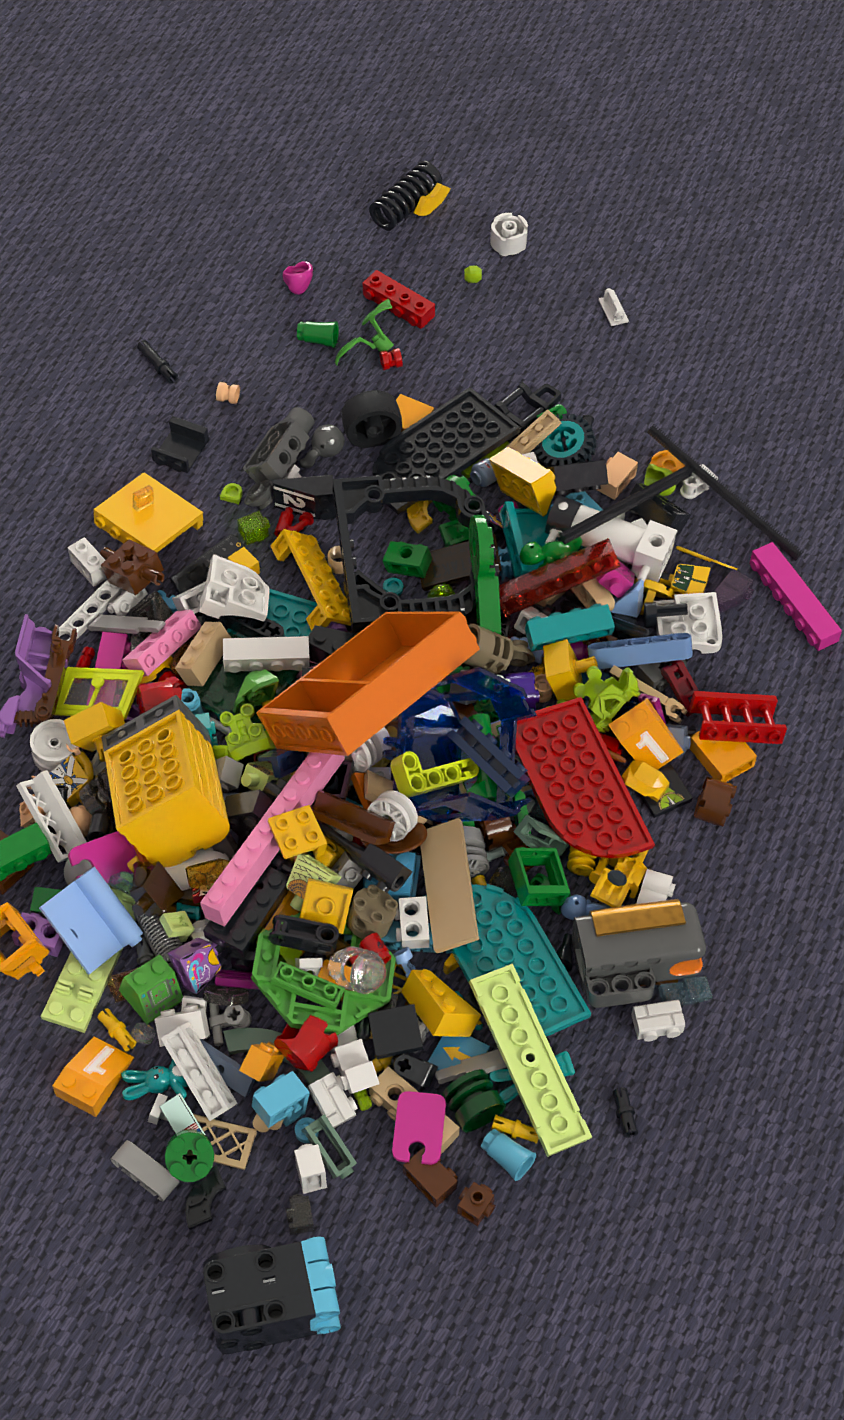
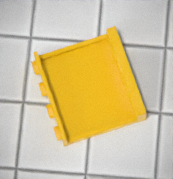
(151, 526)

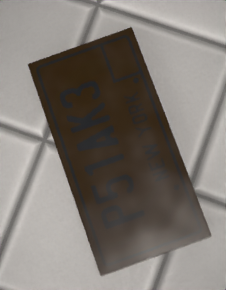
(452, 565)

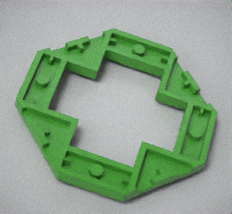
(354, 1004)

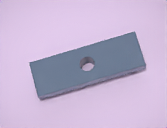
(230, 1071)

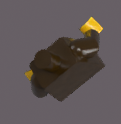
(153, 889)

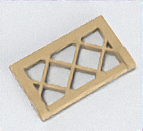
(222, 1159)

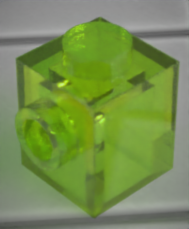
(253, 527)

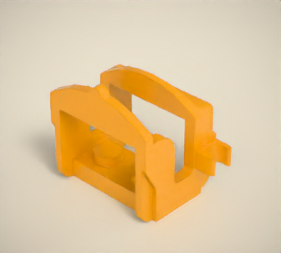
(11, 919)

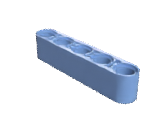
(642, 650)

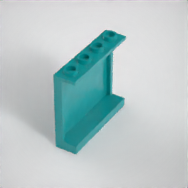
(520, 528)

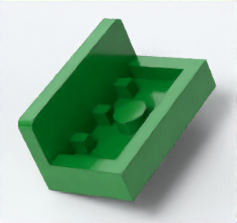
(453, 533)

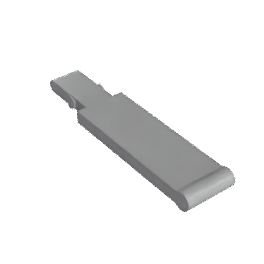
(125, 624)
(488, 1061)

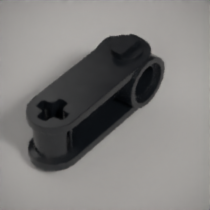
(304, 935)

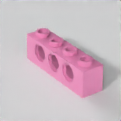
(161, 645)

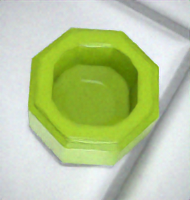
(473, 274)

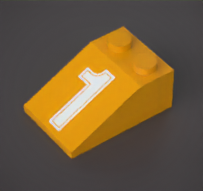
(646, 735)
(92, 1076)

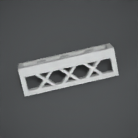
(56, 814)
(199, 1071)

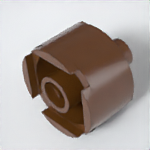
(714, 801)
(496, 832)

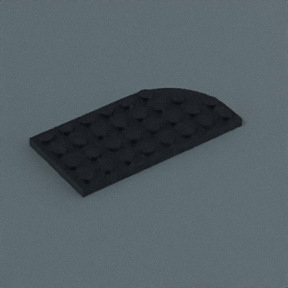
(445, 441)

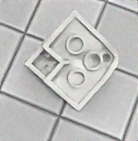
(234, 591)
(701, 622)

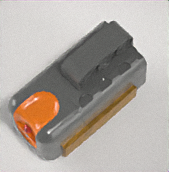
(636, 948)

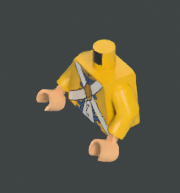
(73, 772)

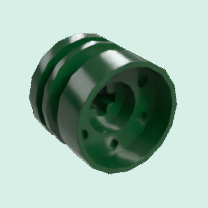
(473, 1100)

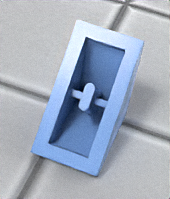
(631, 602)

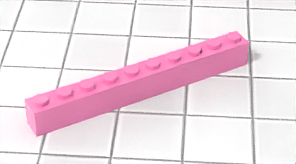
(261, 846)

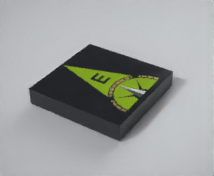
(674, 796)

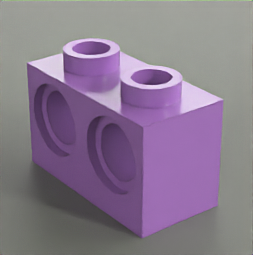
(42, 930)

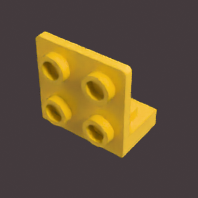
(298, 833)

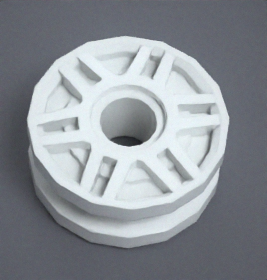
(397, 808)

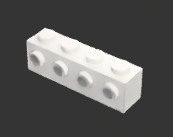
(265, 653)

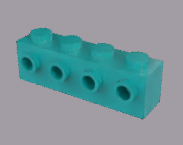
(575, 626)

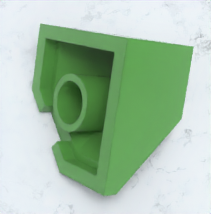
(256, 688)

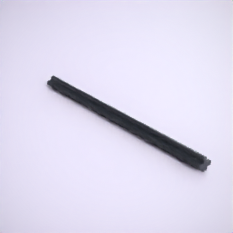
(726, 494)
(625, 504)

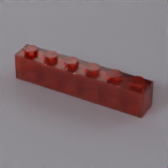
(557, 577)

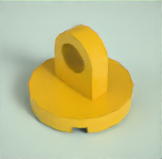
(654, 589)

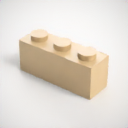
(202, 654)

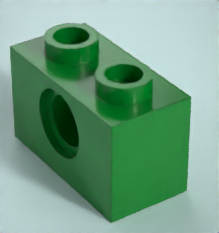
(407, 559)

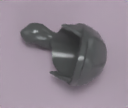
(325, 442)

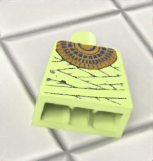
(258, 774)
(305, 868)

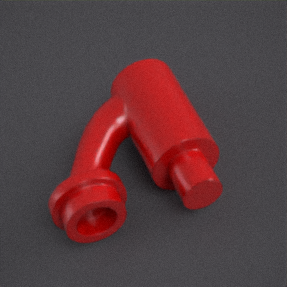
(286, 519)

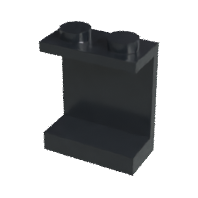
(181, 445)

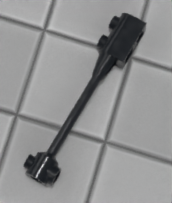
(372, 860)

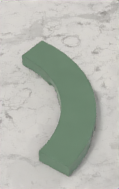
(241, 1039)

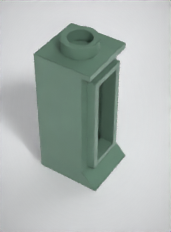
(551, 841)
(343, 1169)

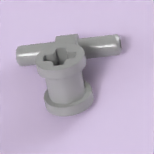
(227, 1019)

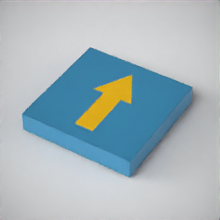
(454, 1049)

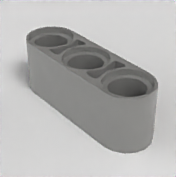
(145, 1170)

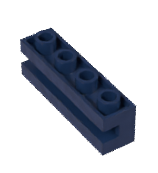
(489, 757)

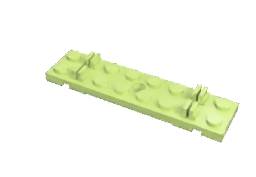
(76, 991)
(537, 1082)

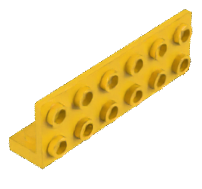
(318, 574)

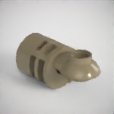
(498, 651)

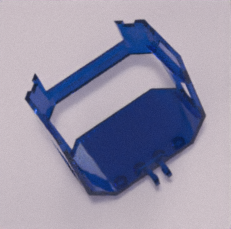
(425, 730)

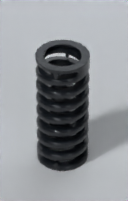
(407, 196)

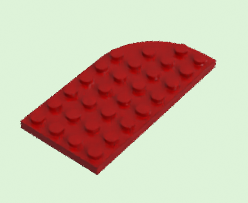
(579, 782)

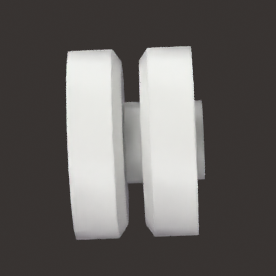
(49, 744)

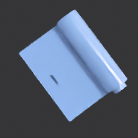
(95, 917)

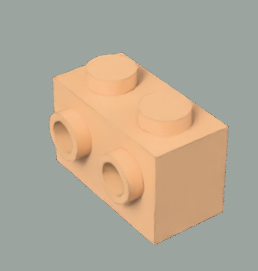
(620, 473)

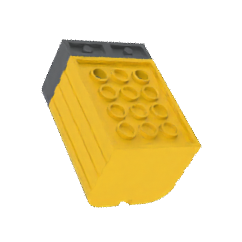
(165, 784)

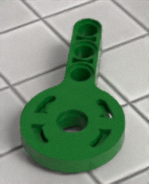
(485, 580)

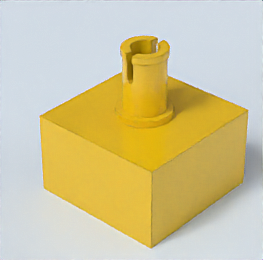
(564, 669)
(89, 726)

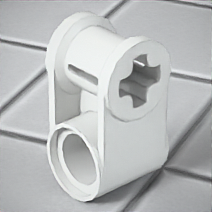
(694, 485)

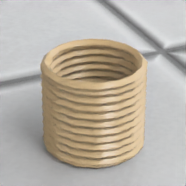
(333, 553)

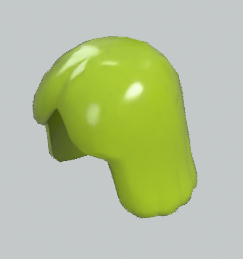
(654, 474)

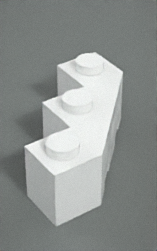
(353, 1063)

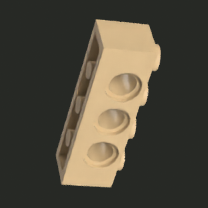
(392, 1084)

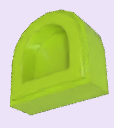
(232, 493)

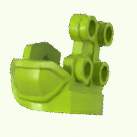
(606, 695)
(245, 737)

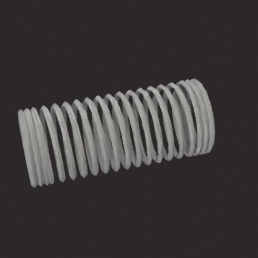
(140, 919)

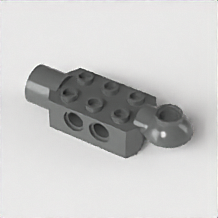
(276, 455)

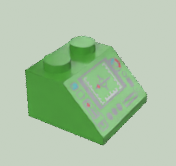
(151, 989)

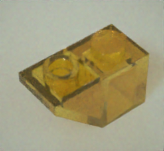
(204, 874)

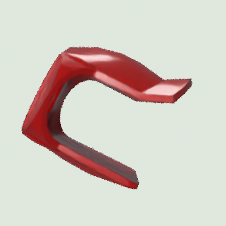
(155, 693)
(306, 1045)

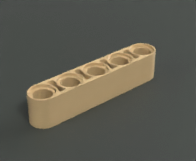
(593, 593)

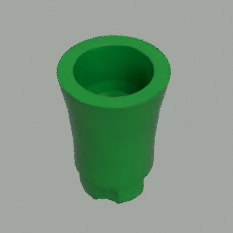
(319, 332)

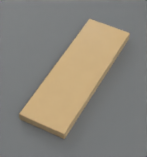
(449, 886)

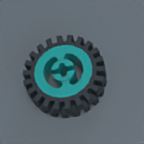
(579, 441)

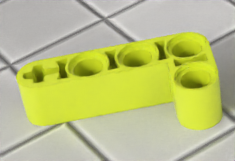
(440, 777)

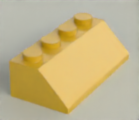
(524, 480)

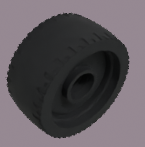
(371, 418)

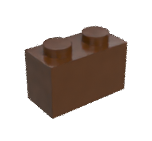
(432, 1180)

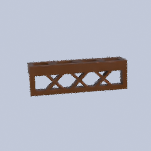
(352, 819)

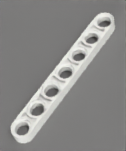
(93, 601)

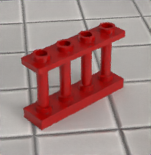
(739, 705)

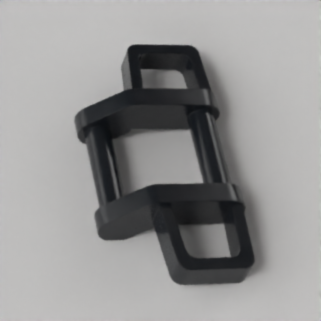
(532, 399)

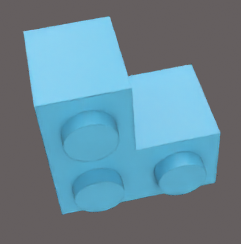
(281, 1100)

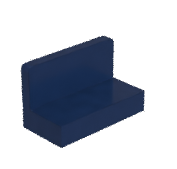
(283, 761)

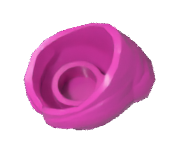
(298, 277)

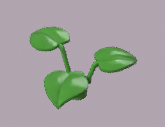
(380, 340)

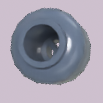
(482, 473)

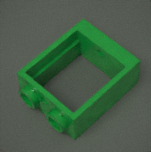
(539, 895)

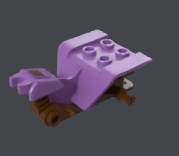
(40, 676)

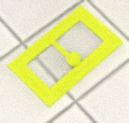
(93, 685)

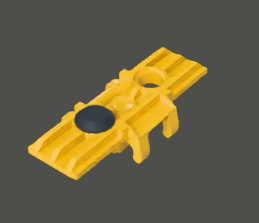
(613, 885)

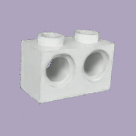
(87, 561)
(416, 922)

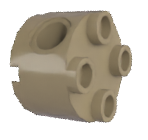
(371, 912)

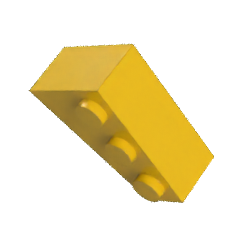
(439, 1005)

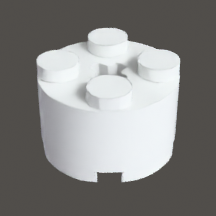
(509, 234)

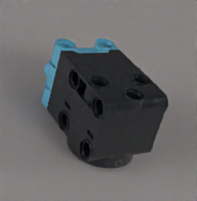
(270, 1294)

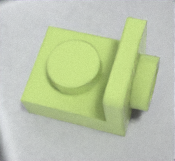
(177, 924)

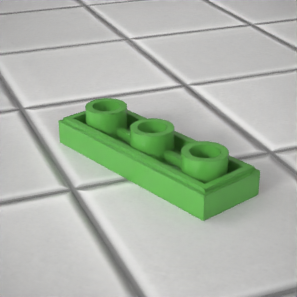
(296, 981)

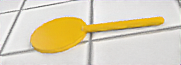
(704, 557)

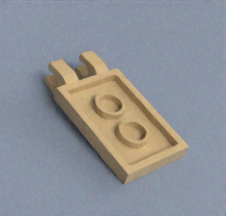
(668, 704)

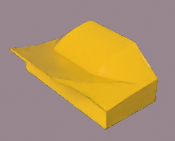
(645, 780)

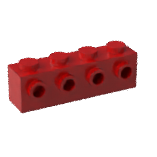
(404, 302)

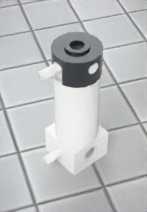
(641, 547)

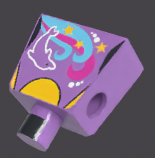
(196, 963)

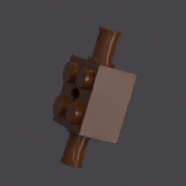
(132, 567)

